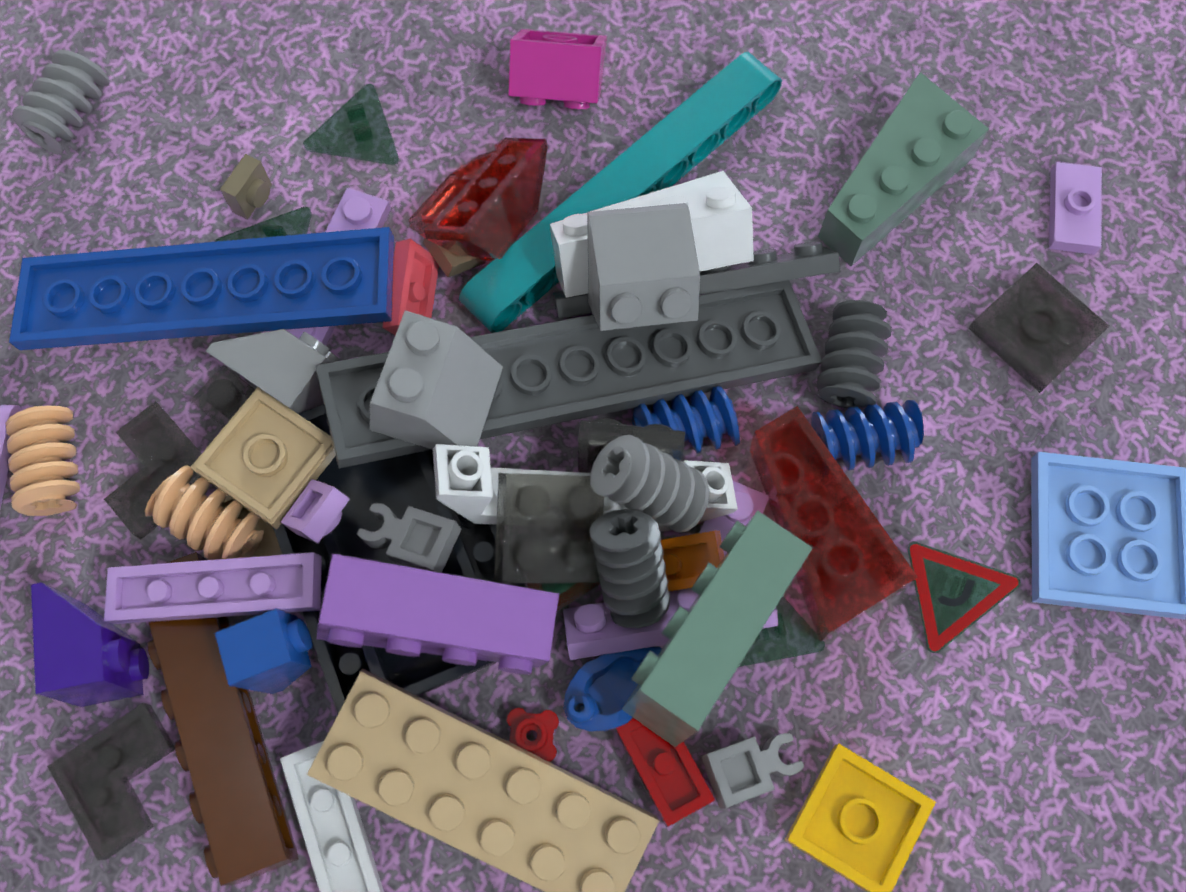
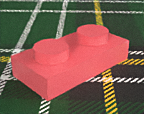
(413, 282)

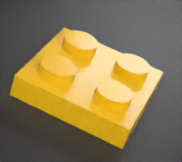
(860, 821)

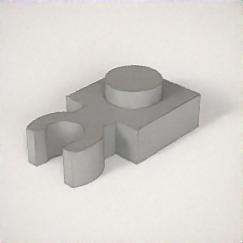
(415, 541)
(744, 770)

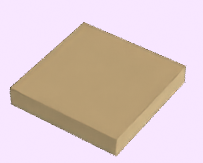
(265, 457)

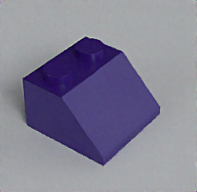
(80, 654)

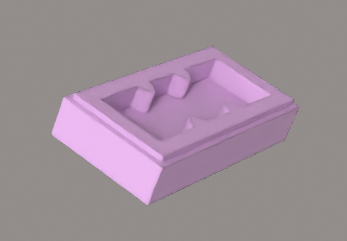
(1075, 208)

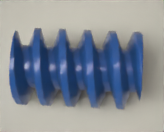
(698, 420)
(871, 432)

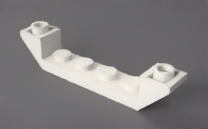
(471, 485)

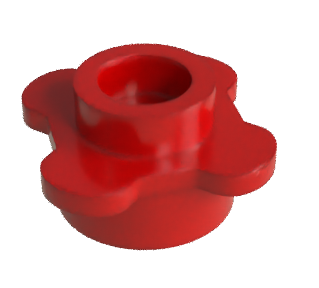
(542, 724)

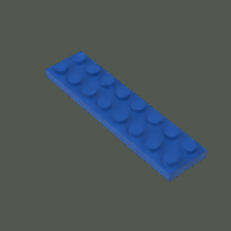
(205, 289)

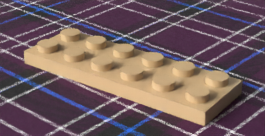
(480, 792)

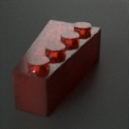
(851, 555)

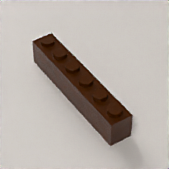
(221, 750)

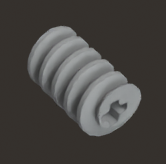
(57, 97)
(650, 482)

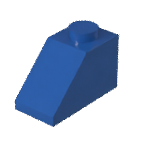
(265, 651)

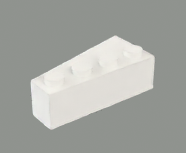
(718, 219)

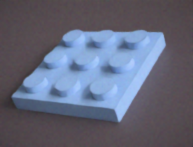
(1108, 535)

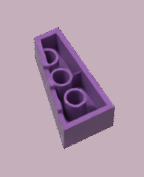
(436, 614)

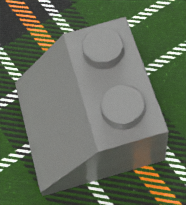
(642, 266)
(278, 365)
(434, 385)

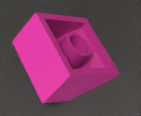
(556, 67)

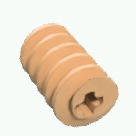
(39, 460)
(202, 517)

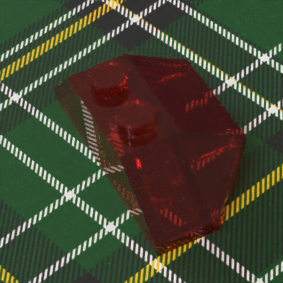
(486, 200)

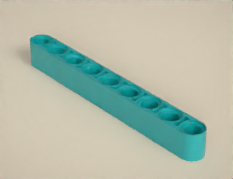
(650, 164)

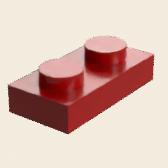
(666, 772)

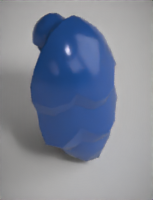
(602, 689)

